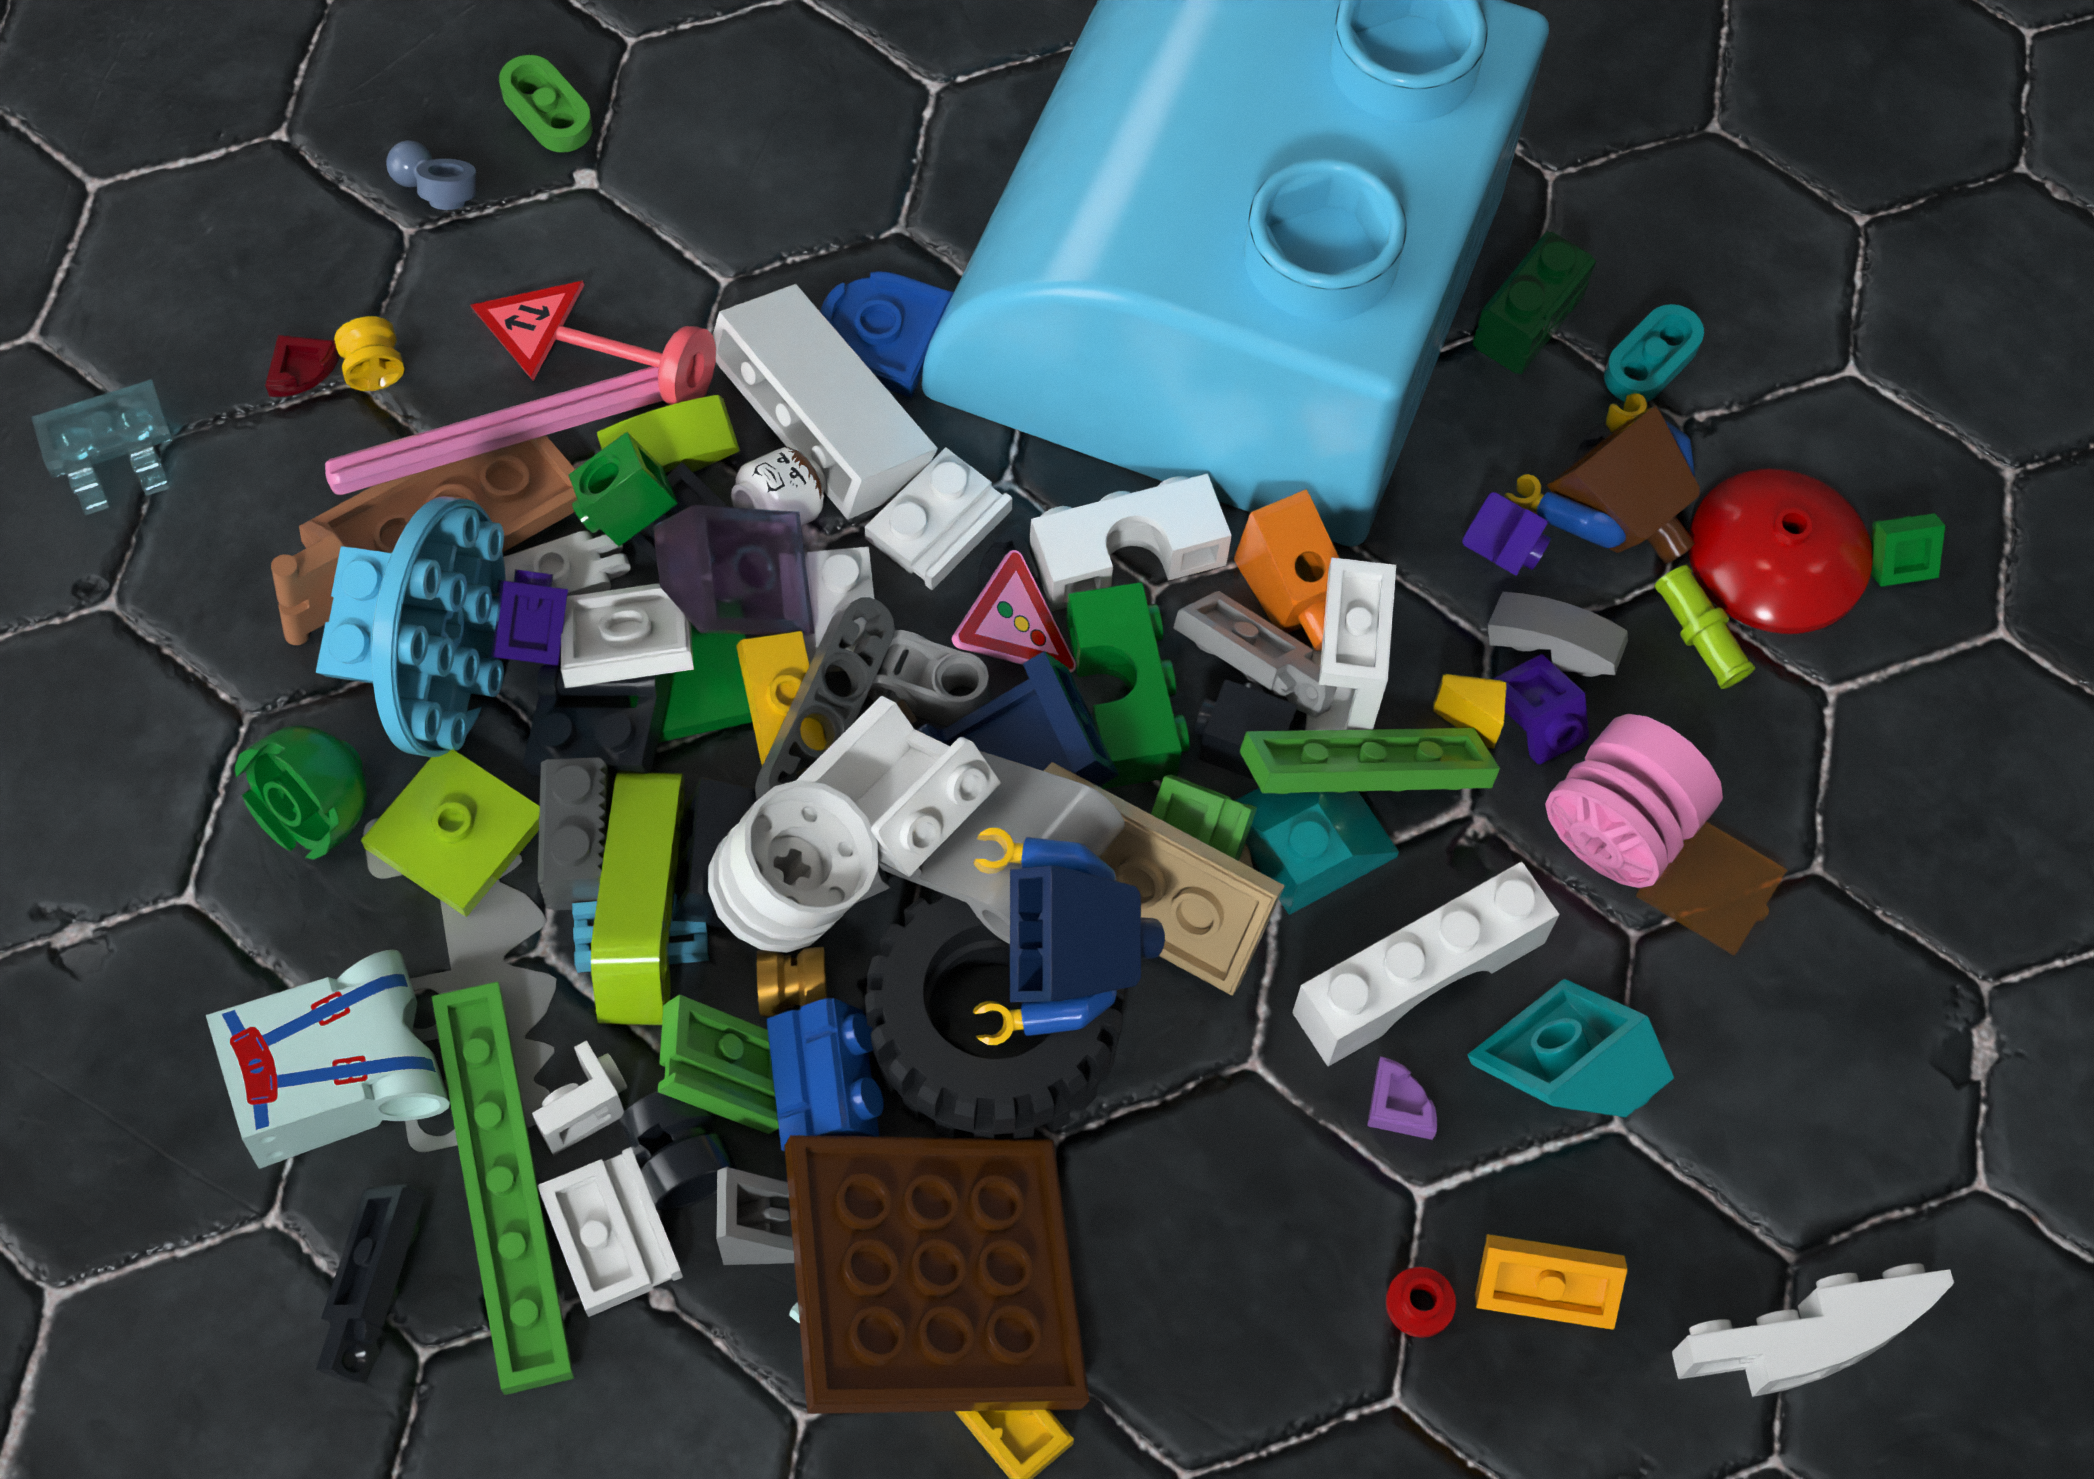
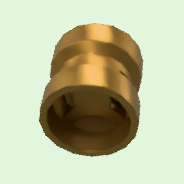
(790, 980)

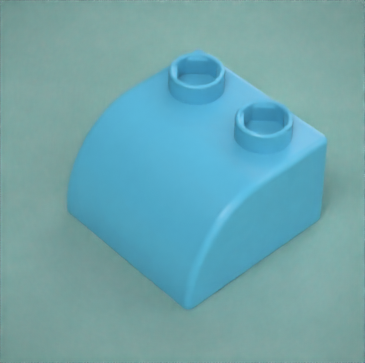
(1244, 240)

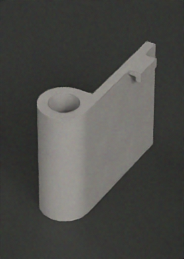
(1024, 806)

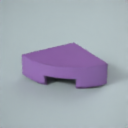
(1400, 1102)

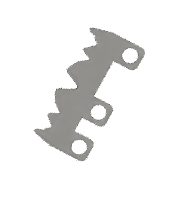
(477, 958)

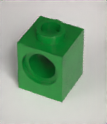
(621, 490)

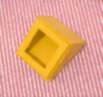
(1472, 704)

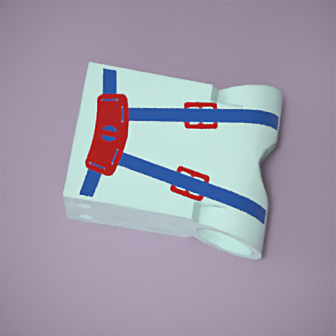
(327, 1060)

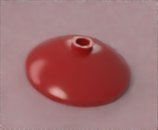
(1776, 576)

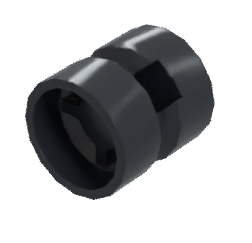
(678, 1150)

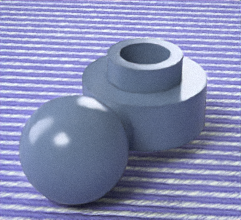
(439, 181)

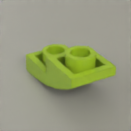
(684, 432)

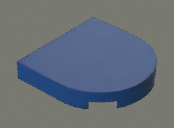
(888, 324)

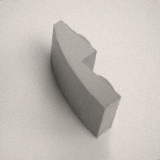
(1575, 636)

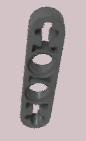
(817, 701)

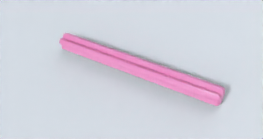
(492, 431)

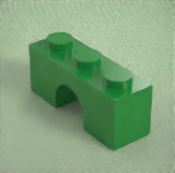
(1117, 636)

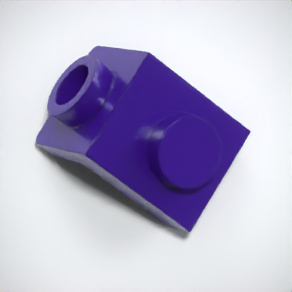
(1507, 534)

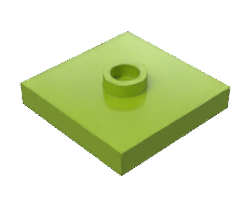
(454, 830)

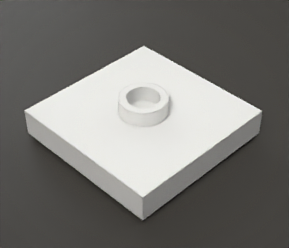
(623, 636)

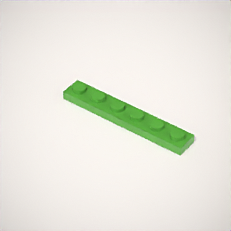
(502, 1189)

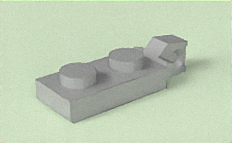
(1256, 649)

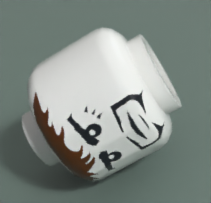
(781, 482)

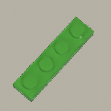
(1368, 760)

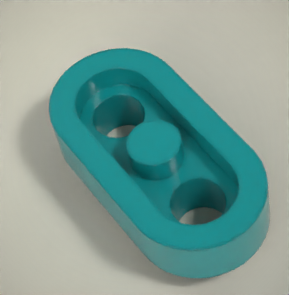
(1650, 357)

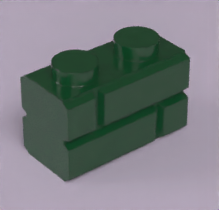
(1533, 302)

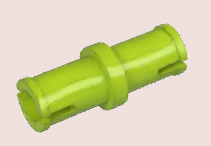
(1704, 626)

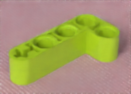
(637, 899)

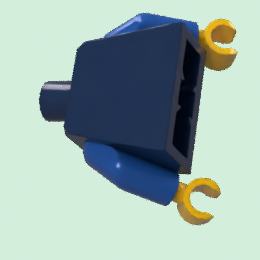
(1070, 935)

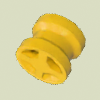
(369, 353)

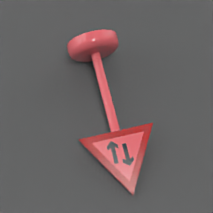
(535, 319)

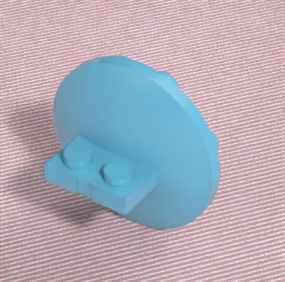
(421, 624)

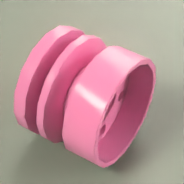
(1634, 800)

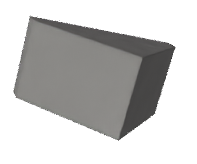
(753, 1219)

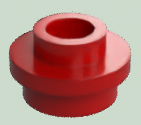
(1406, 1316)

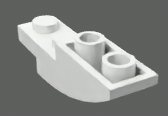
(1836, 1329)

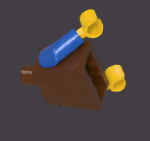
(1624, 485)

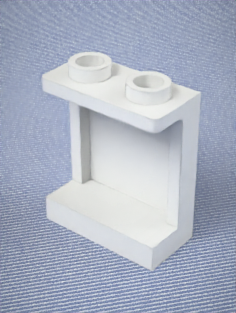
(1355, 643)
(904, 782)

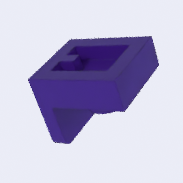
(529, 618)
(1546, 708)

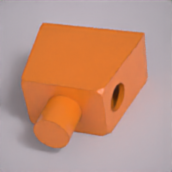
(1287, 564)

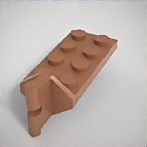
(516, 486)

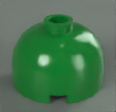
(304, 788)

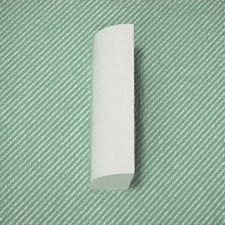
(821, 398)

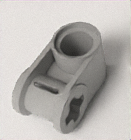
(925, 674)

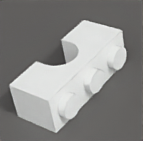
(1174, 521)

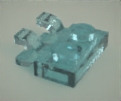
(103, 429)

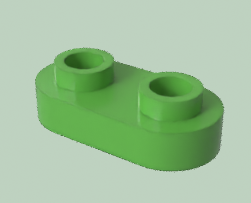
(550, 107)

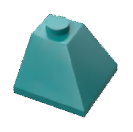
(1315, 842)
(1578, 1053)

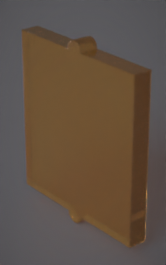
(1716, 887)

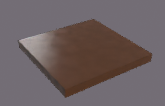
(933, 1275)

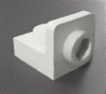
(582, 1110)

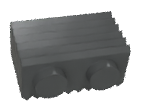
(572, 829)

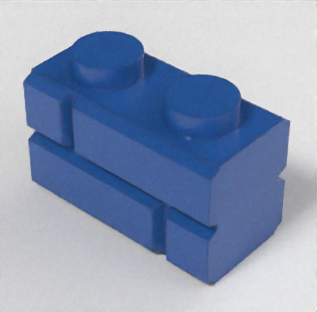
(823, 1071)

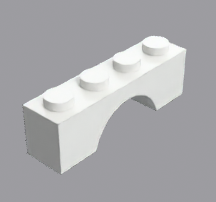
(1385, 981)

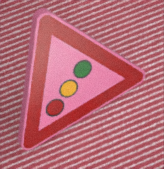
(1012, 618)

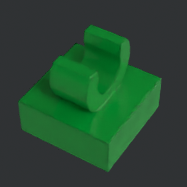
(1907, 549)

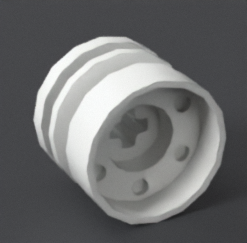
(792, 866)

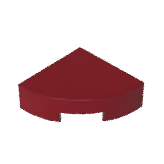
(299, 365)

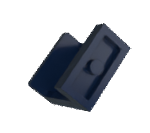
(1037, 725)

